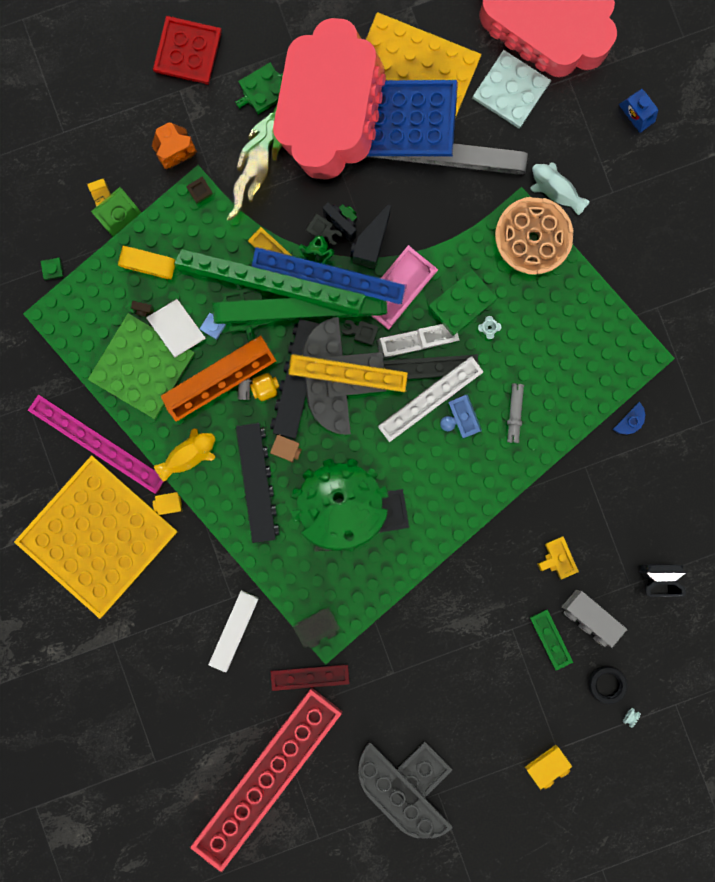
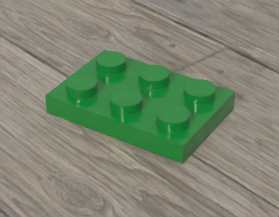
(462, 302)

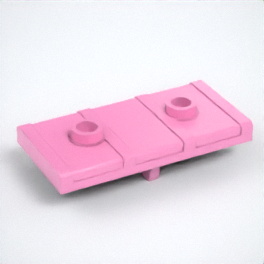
(411, 270)

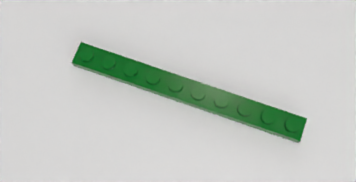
(270, 281)

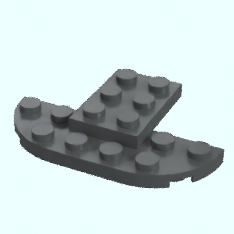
(327, 398)
(403, 790)

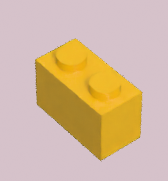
(548, 767)

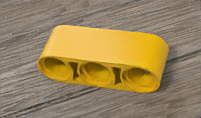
(146, 262)

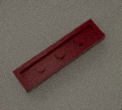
(309, 677)

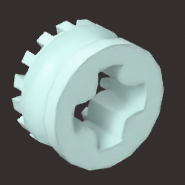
(631, 717)

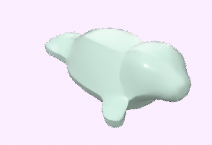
(557, 187)

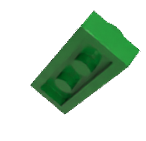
(551, 640)

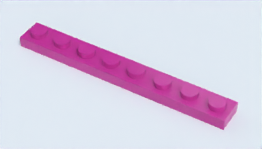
(96, 444)

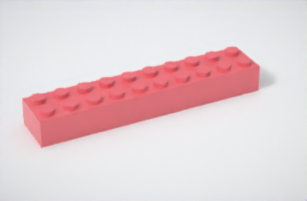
(266, 779)

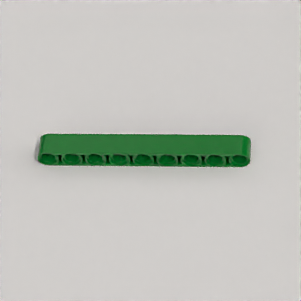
(287, 309)

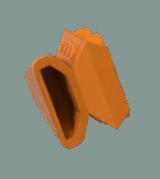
(172, 145)

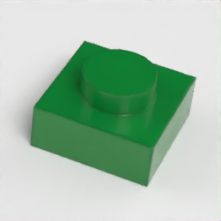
(348, 213)
(52, 269)

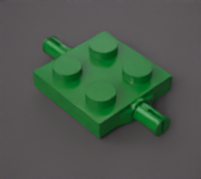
(261, 88)
(243, 294)

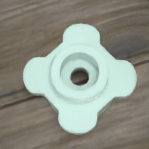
(494, 327)

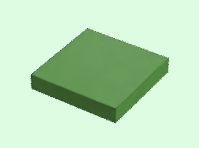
(116, 211)

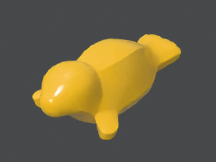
(187, 454)

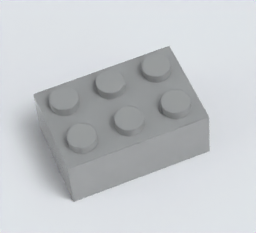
(593, 619)

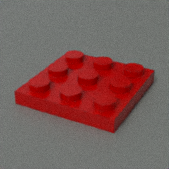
(187, 50)

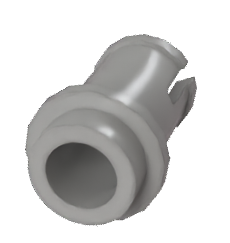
(244, 389)

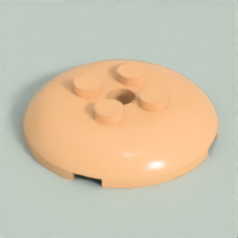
(537, 217)

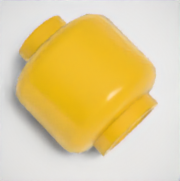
(264, 387)

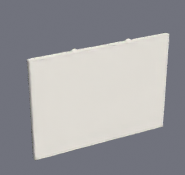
(175, 328)

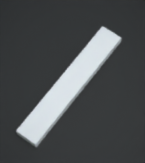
(430, 399)

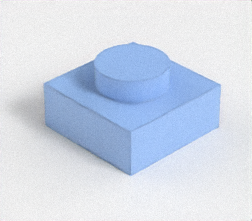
(210, 328)

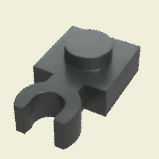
(321, 227)
(363, 332)

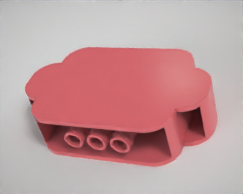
(553, 32)
(329, 98)

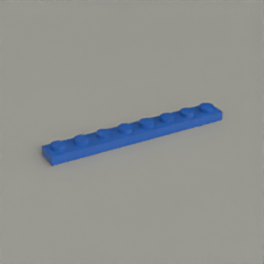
(329, 275)

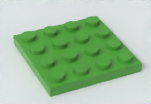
(139, 367)

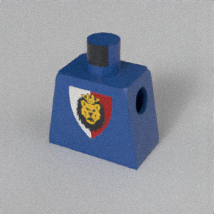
(639, 109)

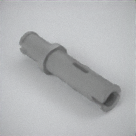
(515, 413)

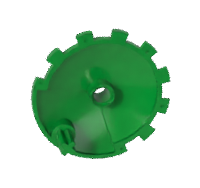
(343, 523)

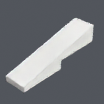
(415, 341)
(233, 631)

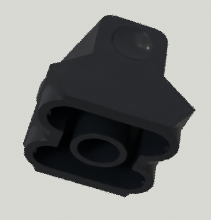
(663, 580)

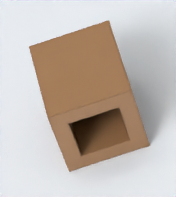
(286, 449)

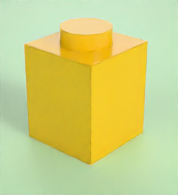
(167, 503)

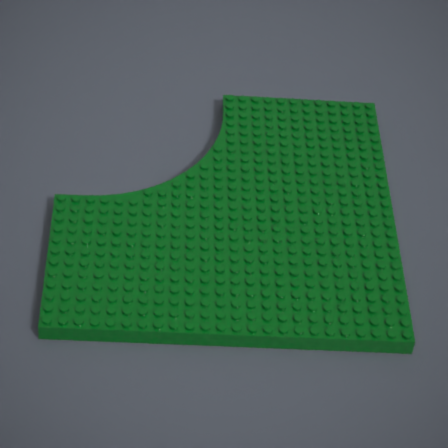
(558, 337)

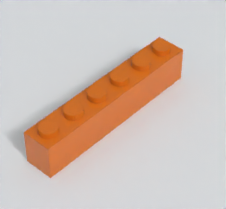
(218, 378)

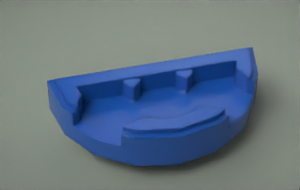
(632, 421)

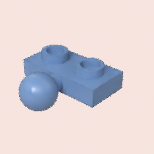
(463, 416)

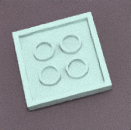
(511, 89)

